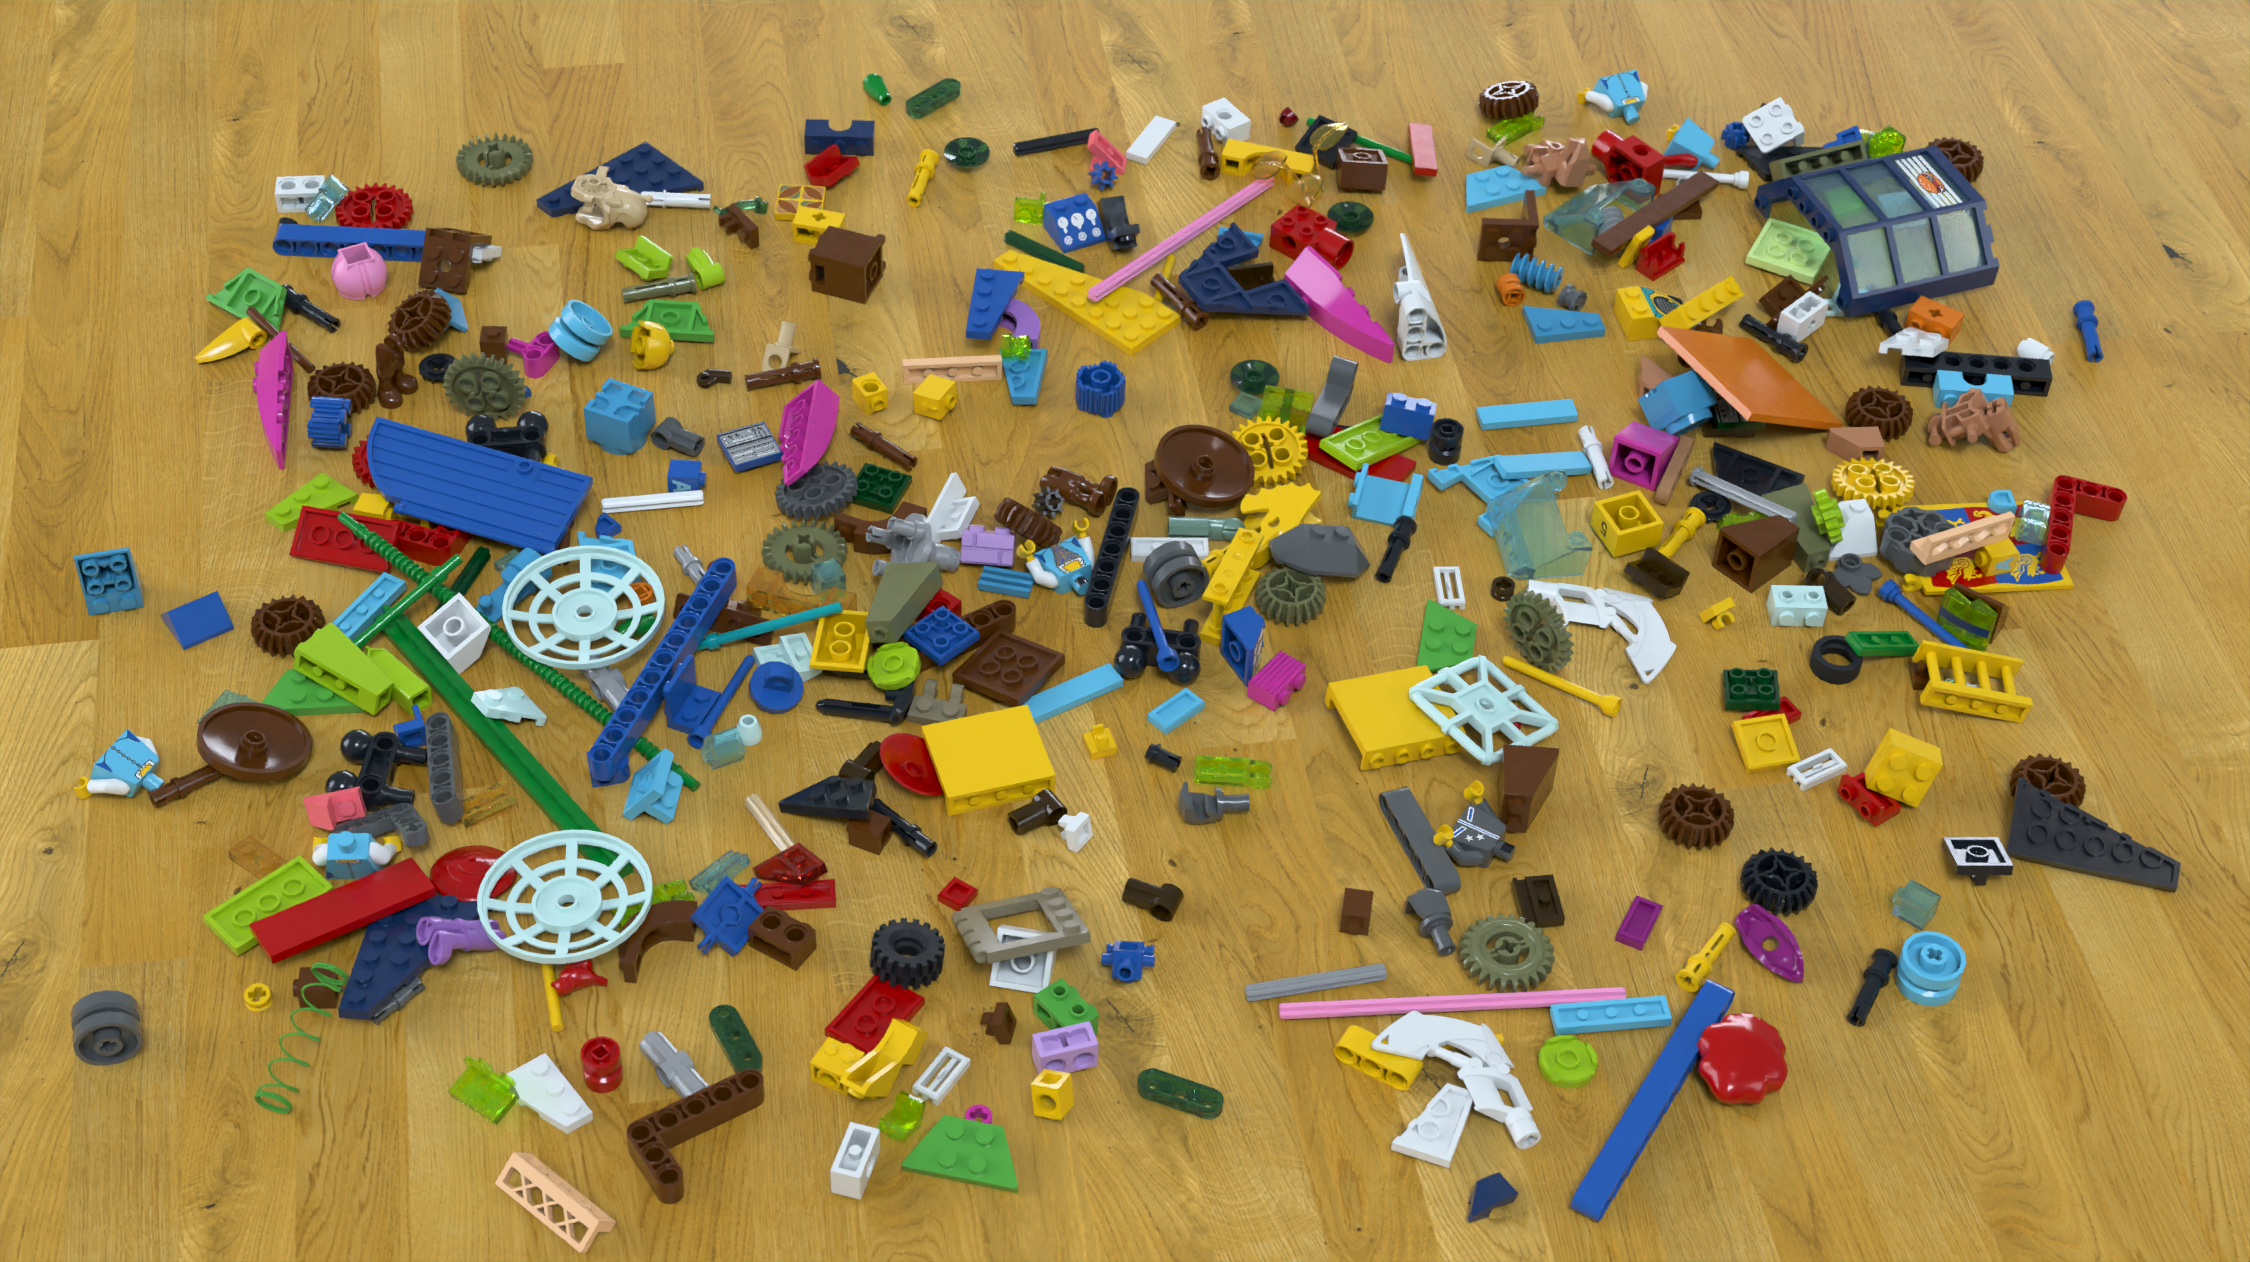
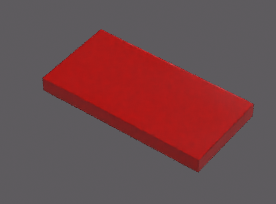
(328, 541)

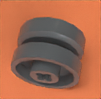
(1175, 574)
(106, 1028)

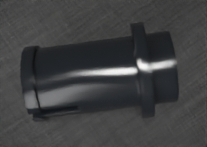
(1162, 757)

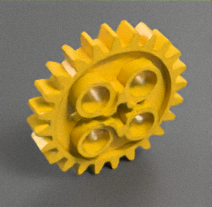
(1281, 444)
(1874, 481)

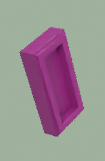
(1639, 923)

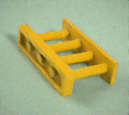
(1231, 583)
(1970, 699)

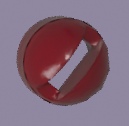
(1288, 117)

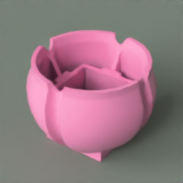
(359, 272)

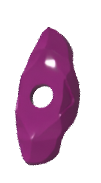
(1759, 925)

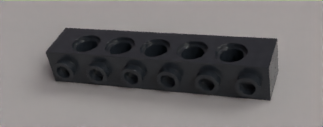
(2028, 375)

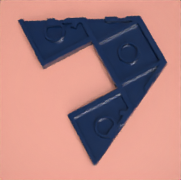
(1218, 291)

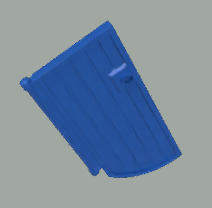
(474, 486)

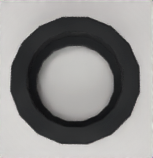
(1835, 673)

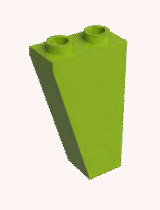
(343, 668)

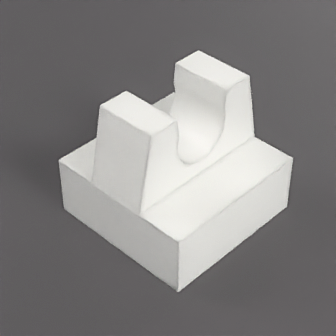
(1076, 830)

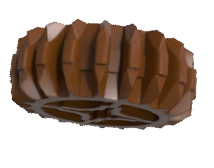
(1508, 100)
(1962, 155)
(420, 319)
(344, 382)
(1880, 408)
(1027, 523)
(285, 624)
(2060, 777)
(1695, 822)

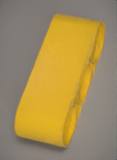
(1356, 1051)

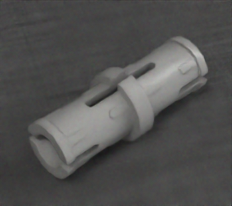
(691, 565)

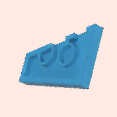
(1561, 325)
(1025, 376)

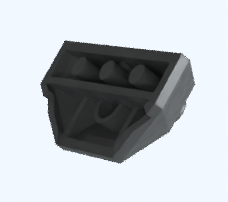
(1320, 550)

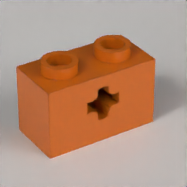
(1934, 318)

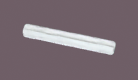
(652, 501)

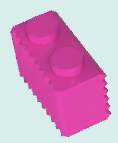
(1277, 681)

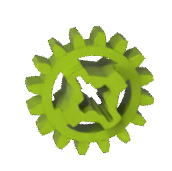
(1827, 516)

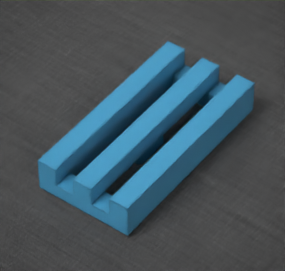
(1006, 582)

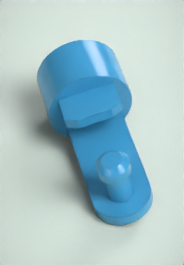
(492, 604)

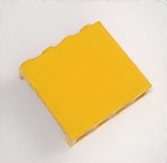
(1386, 721)
(989, 759)

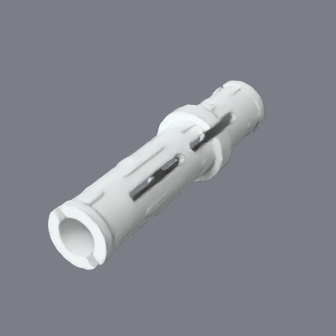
(1593, 450)

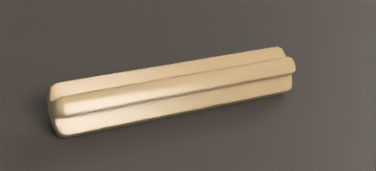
(769, 822)

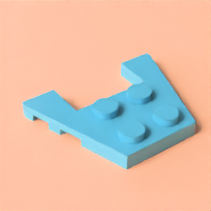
(1481, 478)

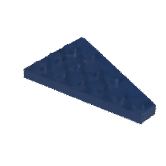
(638, 169)
(393, 955)

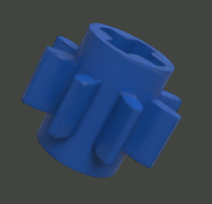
(1735, 135)
(1097, 173)

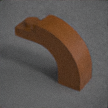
(855, 529)
(663, 923)

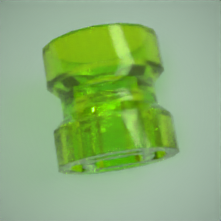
(1015, 346)

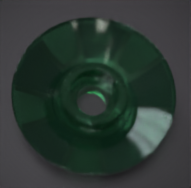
(966, 152)
(1351, 216)
(1253, 375)

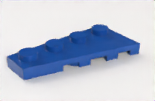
(990, 300)

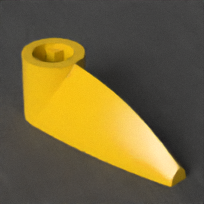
(236, 338)

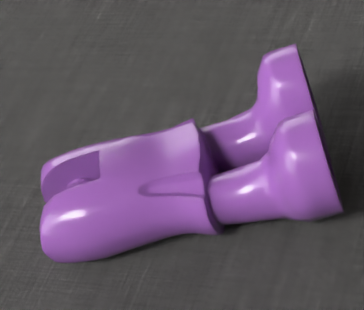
(447, 935)

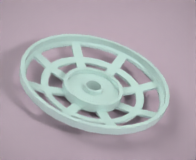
(583, 600)
(551, 895)

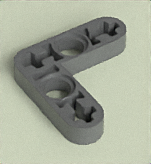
(398, 817)

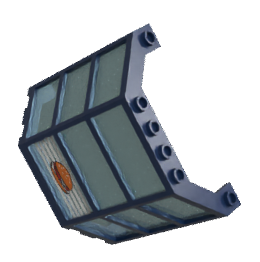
(1895, 227)

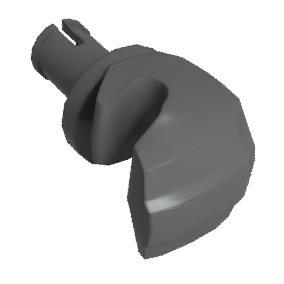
(1204, 808)
(1437, 918)

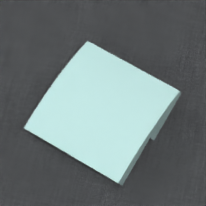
(792, 650)

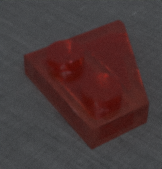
(791, 866)

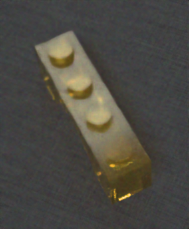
(771, 594)

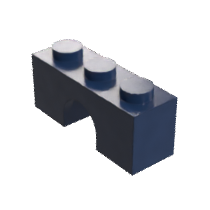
(854, 141)

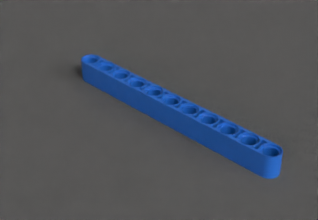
(646, 692)
(1650, 1103)

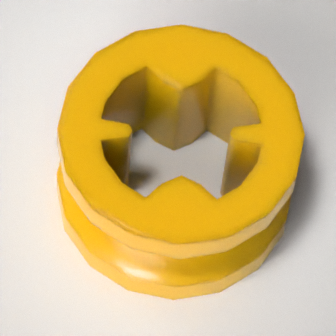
(251, 994)

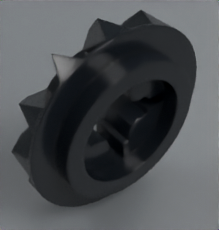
(438, 361)
(1710, 499)

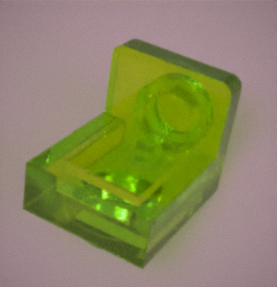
(1886, 139)
(1029, 210)
(904, 1117)

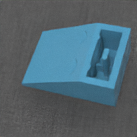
(109, 581)

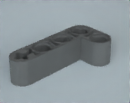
(1333, 397)

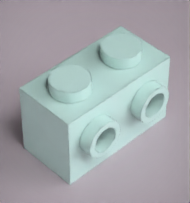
(1797, 605)

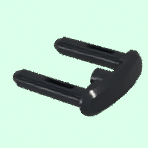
(895, 714)

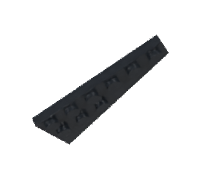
(2072, 839)

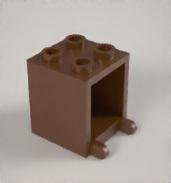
(846, 264)

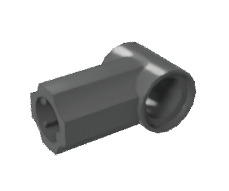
(672, 434)

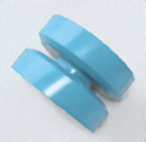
(580, 330)
(1930, 968)

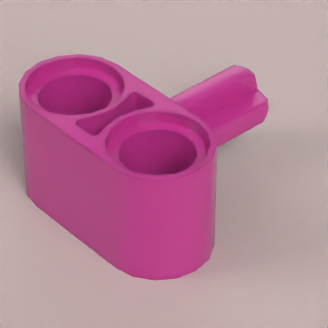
(537, 355)

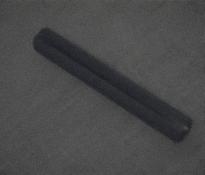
(1052, 142)

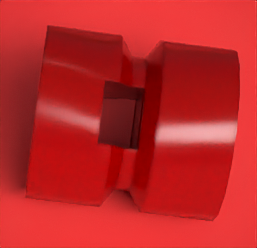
(601, 1064)

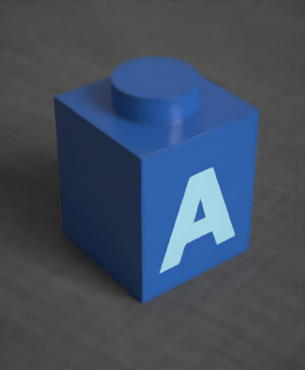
(685, 476)

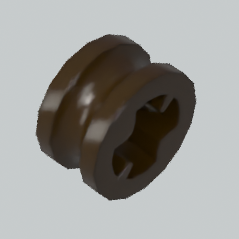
(1502, 582)

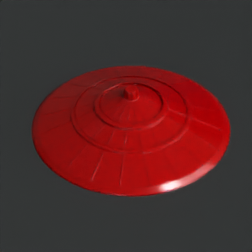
(910, 763)
(463, 870)

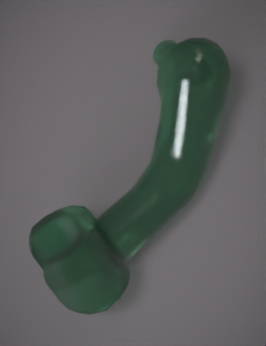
(759, 206)

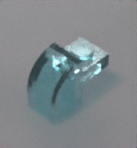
(2032, 522)

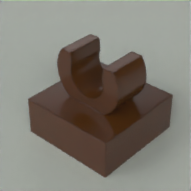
(1919, 675)
(1000, 1023)

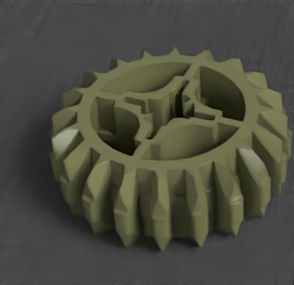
(1290, 596)

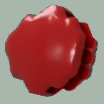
(1742, 1059)

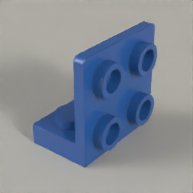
(686, 701)

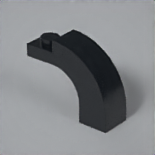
(1115, 223)

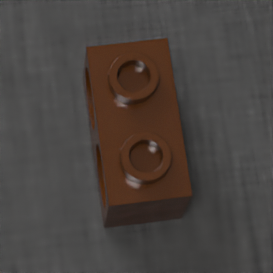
(782, 937)

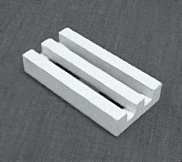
(1460, 601)
(1819, 772)
(938, 1096)

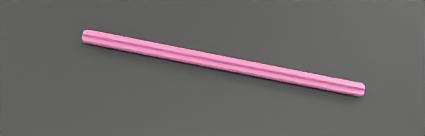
(1178, 239)
(1445, 1003)

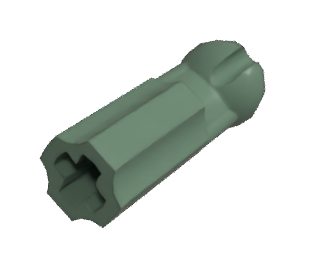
(1204, 527)

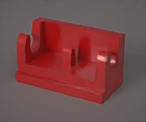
(1660, 257)

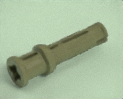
(670, 286)

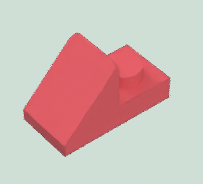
(1104, 151)
(335, 806)

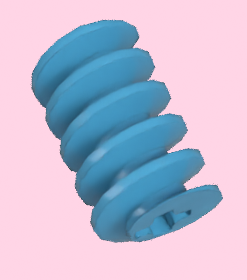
(1536, 274)

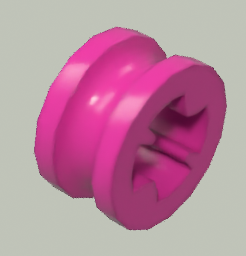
(979, 1111)

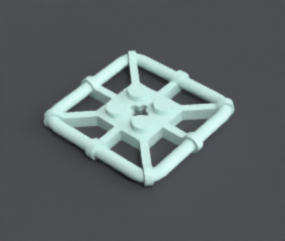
(1471, 704)

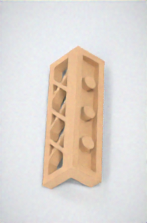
(953, 368)
(1963, 538)
(561, 1192)

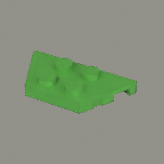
(249, 290)
(680, 318)
(1445, 638)
(306, 697)
(965, 1153)

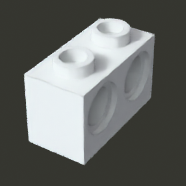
(296, 192)

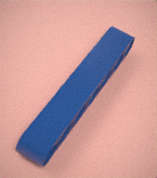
(326, 240)

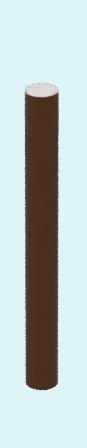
(273, 332)

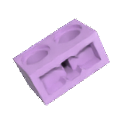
(1065, 1048)

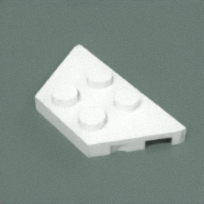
(1915, 342)

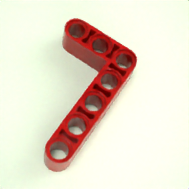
(2077, 496)
(431, 545)

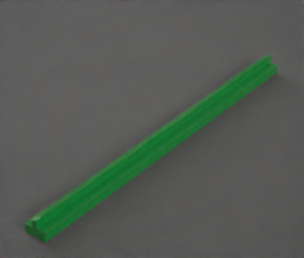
(495, 737)

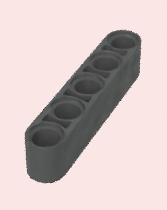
(444, 767)
(1416, 839)

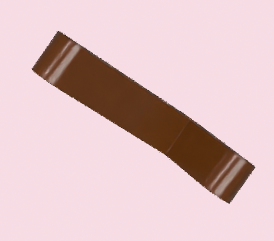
(985, 620)
(683, 1120)

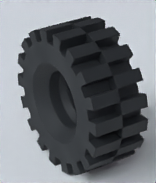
(908, 939)

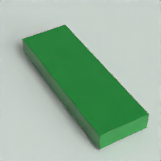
(1882, 643)

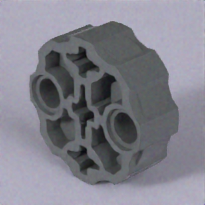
(1905, 527)

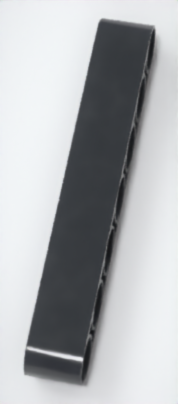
(1111, 557)

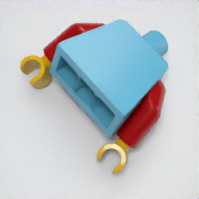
(1689, 147)

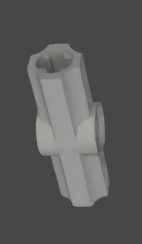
(606, 684)
(672, 1067)

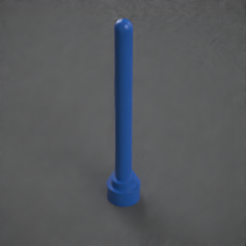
(1891, 592)
(1167, 657)
(698, 733)

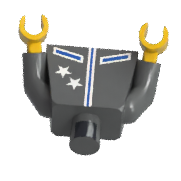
(1477, 834)

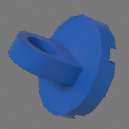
(776, 687)

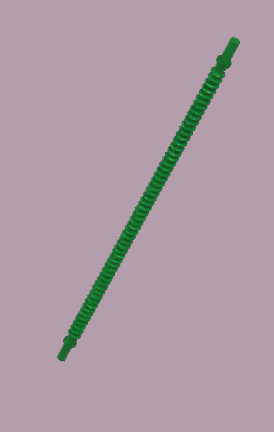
(502, 640)

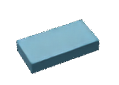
(1176, 711)

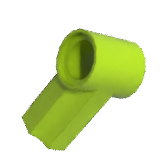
(706, 272)

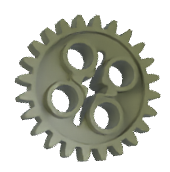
(484, 386)
(1550, 640)

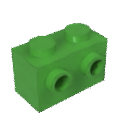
(1062, 1006)

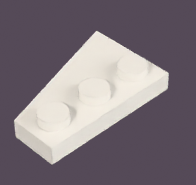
(550, 1094)
(1439, 1127)

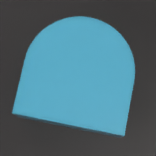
(2002, 502)

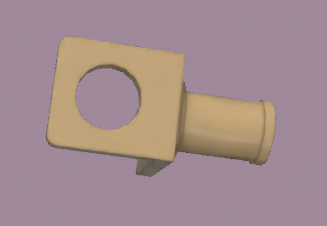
(1493, 154)
(782, 347)

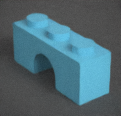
(1951, 385)

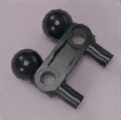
(523, 440)
(1140, 649)
(380, 761)

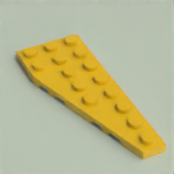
(1122, 317)

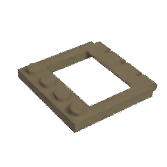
(985, 945)

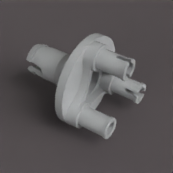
(911, 543)

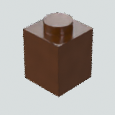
(494, 341)
(870, 834)
(1356, 911)
(319, 996)

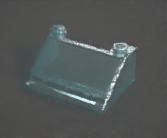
(1581, 216)
(1533, 532)

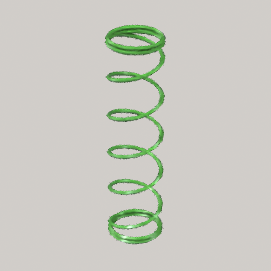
(323, 979)

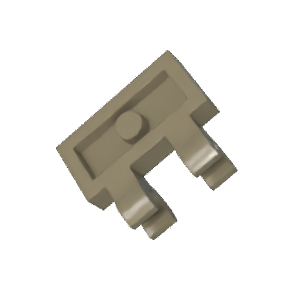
(929, 710)

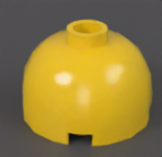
(651, 345)

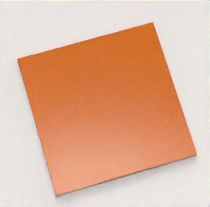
(1749, 379)

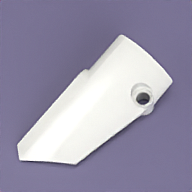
(1419, 326)

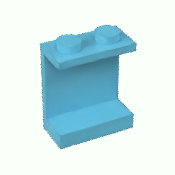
(1384, 499)

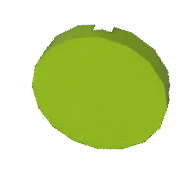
(894, 666)
(1567, 1061)

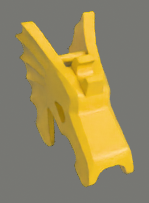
(1279, 512)

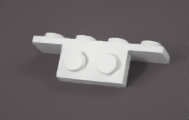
(952, 511)

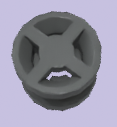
(1572, 298)

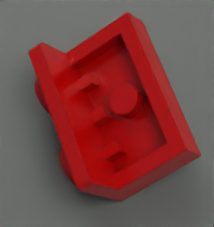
(829, 167)
(1869, 803)

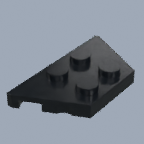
(1760, 162)
(1752, 472)
(833, 798)

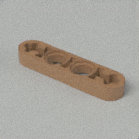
(1675, 469)

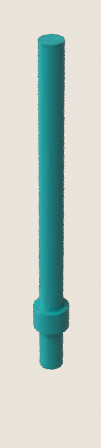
(715, 640)

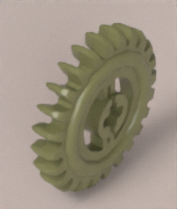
(494, 156)
(802, 542)
(1501, 962)

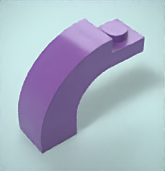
(1022, 321)

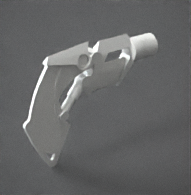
(1647, 650)
(1482, 1074)

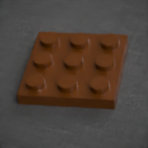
(1008, 668)

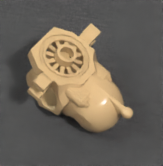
(613, 202)

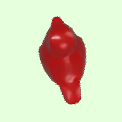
(577, 977)

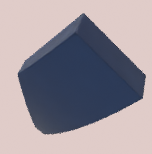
(1489, 1194)

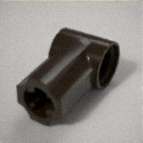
(1835, 593)
(864, 765)
(1043, 809)
(1160, 901)

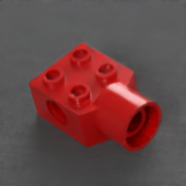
(1628, 159)
(1306, 228)

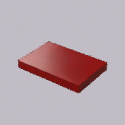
(871, 1013)

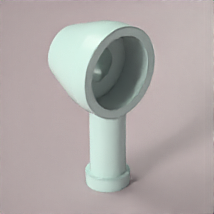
(749, 730)

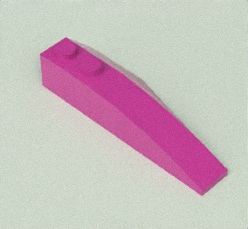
(1335, 307)
(274, 392)
(807, 429)

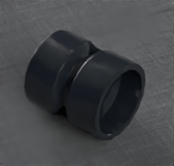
(1445, 441)

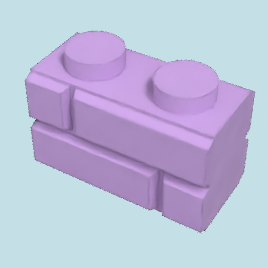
(988, 546)

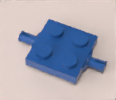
(727, 915)

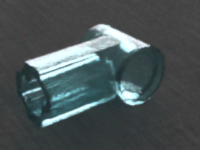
(329, 194)

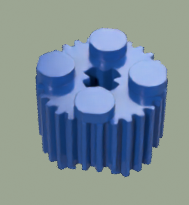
(1100, 389)
(329, 422)

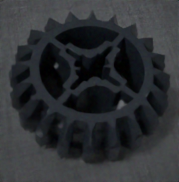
(1779, 881)

